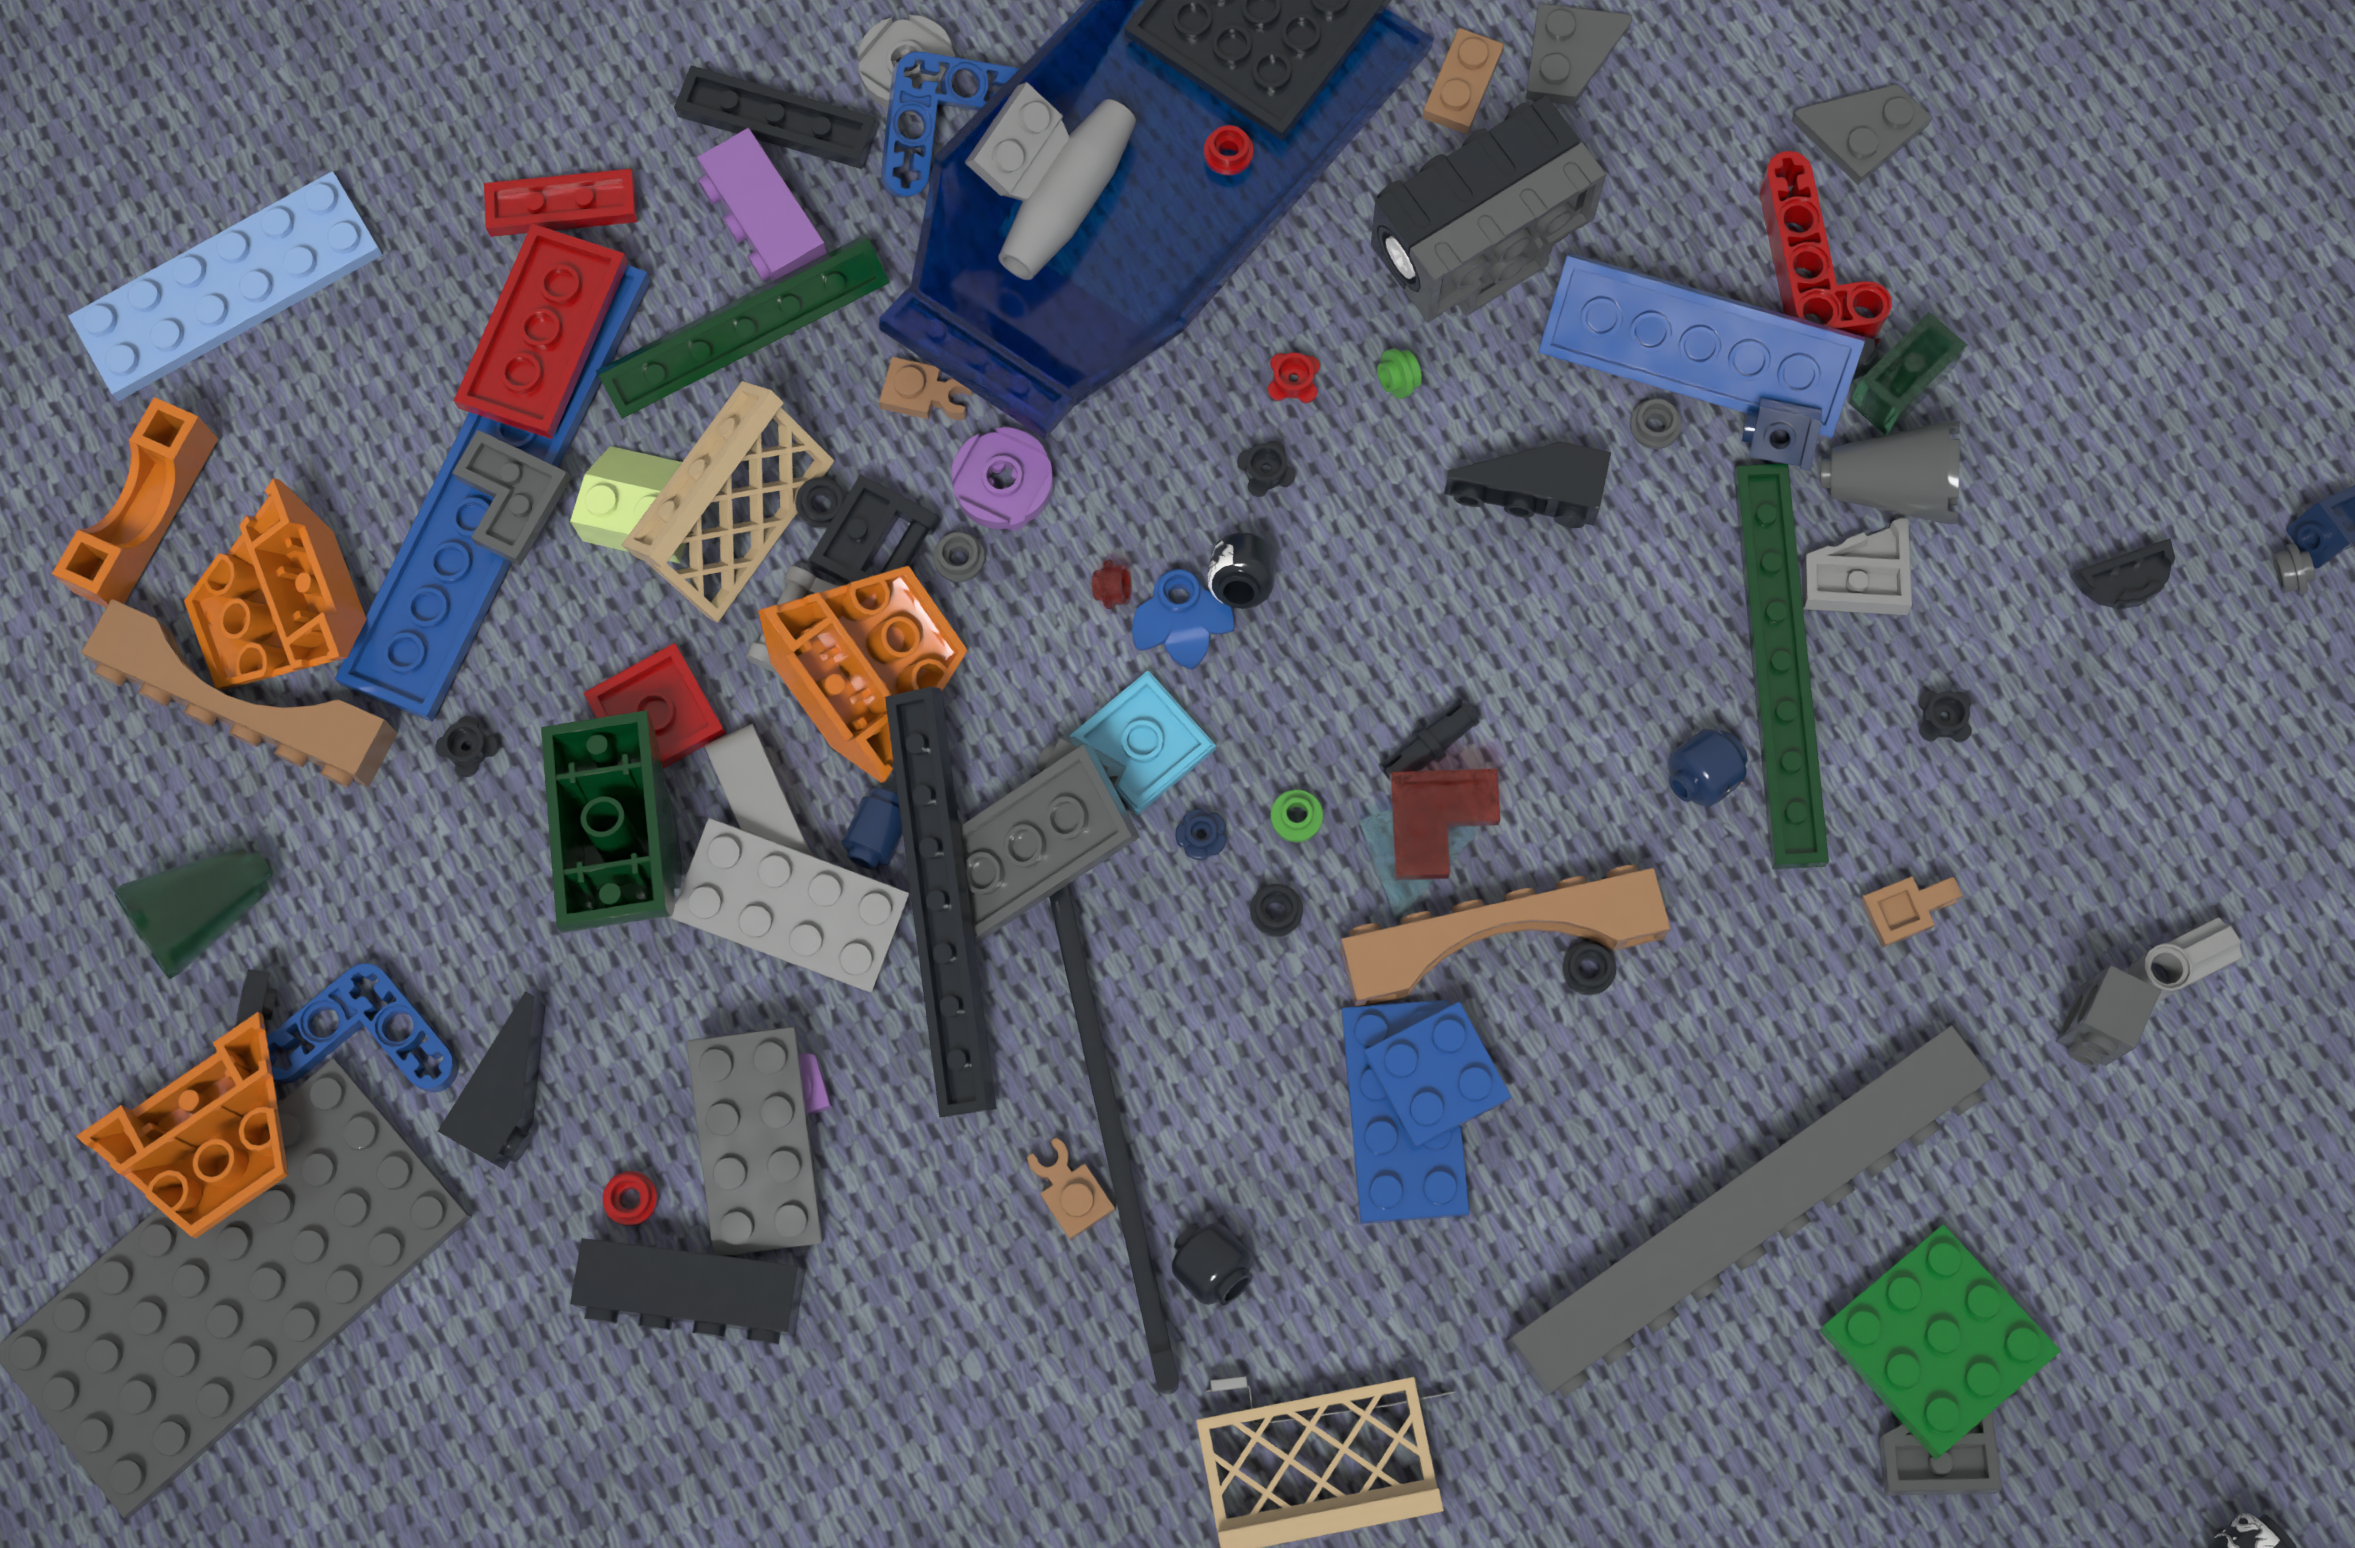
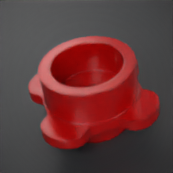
(1293, 364)

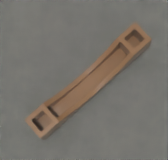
(329, 734)
(1610, 911)

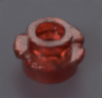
(1112, 584)

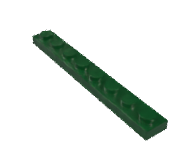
(1780, 667)

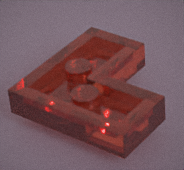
(1428, 804)

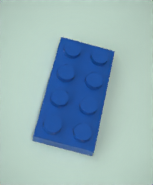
(1391, 1175)

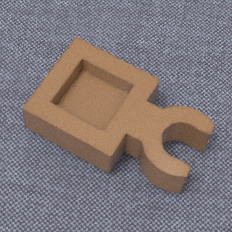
(917, 388)
(1074, 1196)

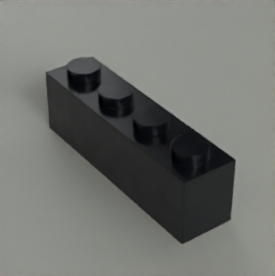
(687, 1288)

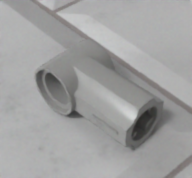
(2190, 957)

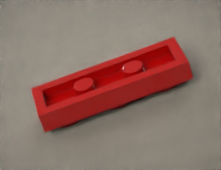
(561, 202)

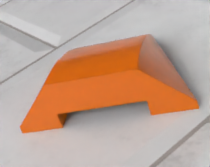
(275, 596)
(855, 648)
(205, 1137)

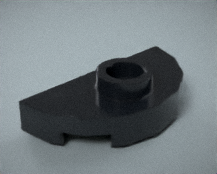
(2128, 578)

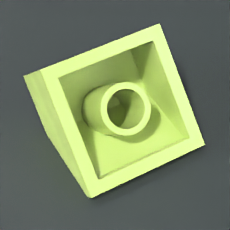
(618, 494)

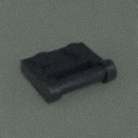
(863, 526)

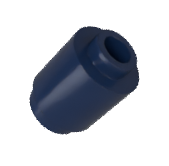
(874, 830)

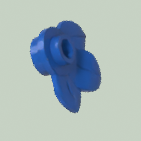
(1181, 626)

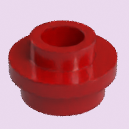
(1228, 138)
(618, 1187)

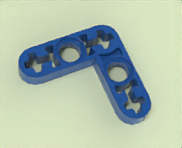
(924, 103)
(355, 1014)

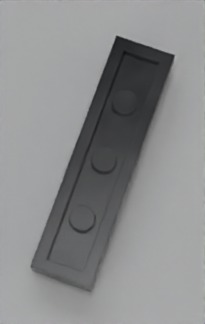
(776, 116)

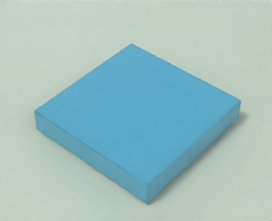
(1150, 737)

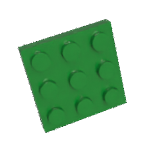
(1939, 1341)

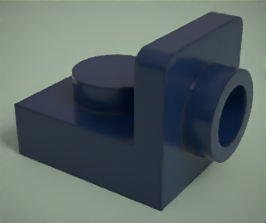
(2326, 527)

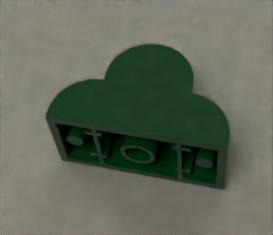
(609, 823)

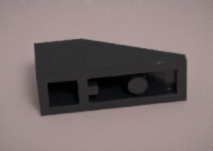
(501, 1095)

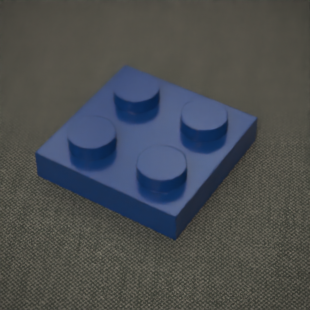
(1437, 1075)

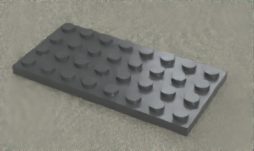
(191, 1334)

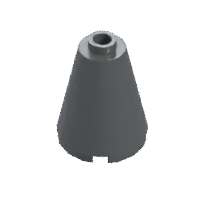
(1899, 472)

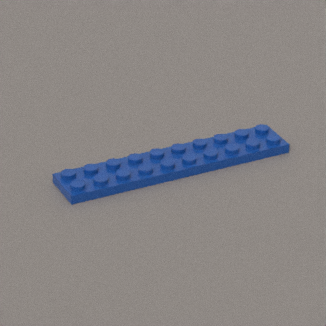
(440, 576)

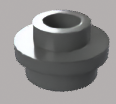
(1659, 410)
(958, 542)
(2294, 569)

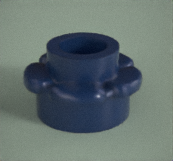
(1201, 848)

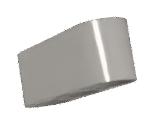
(754, 788)

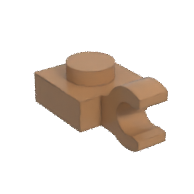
(1905, 911)

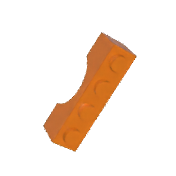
(165, 461)

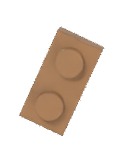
(1463, 81)

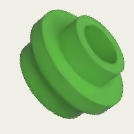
(1399, 372)
(1294, 831)

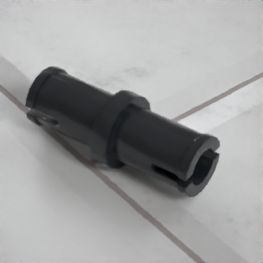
(1432, 740)

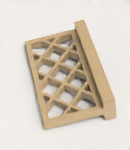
(707, 478)
(1331, 1514)

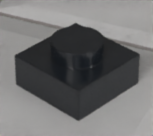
(256, 997)

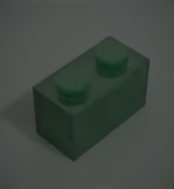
(1907, 373)

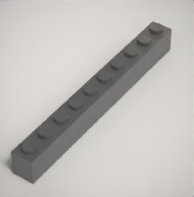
(1749, 1211)

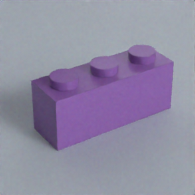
(759, 207)

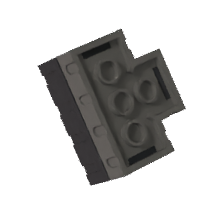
(1487, 211)

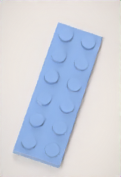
(224, 286)

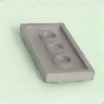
(789, 905)

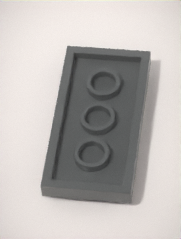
(1041, 839)
(755, 1141)

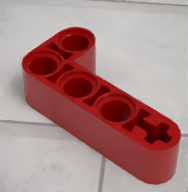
(1811, 251)

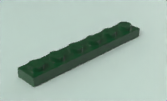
(743, 326)

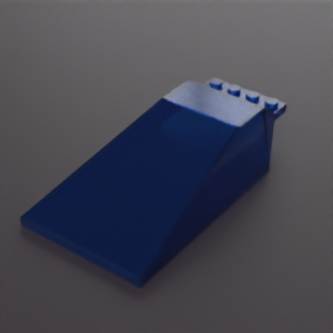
(1153, 240)

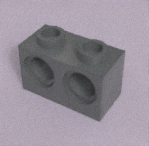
(2107, 1017)

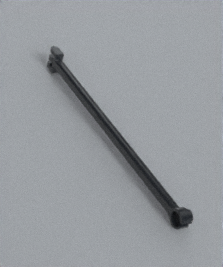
(1114, 1143)

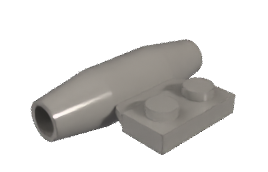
(1053, 173)

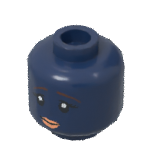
(1707, 767)

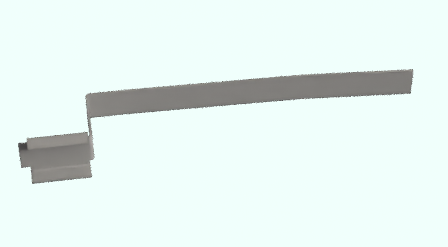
(1241, 1382)

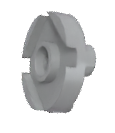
(893, 40)

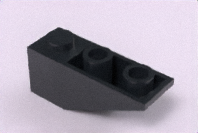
(1547, 480)

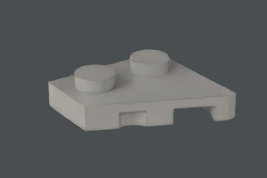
(1861, 574)

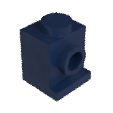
(1799, 421)

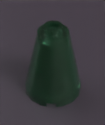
(193, 904)

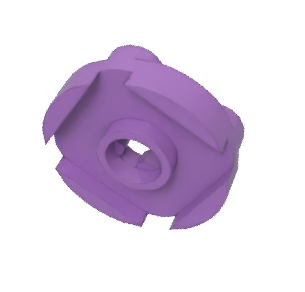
(993, 452)

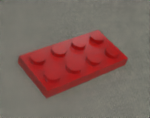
(541, 331)

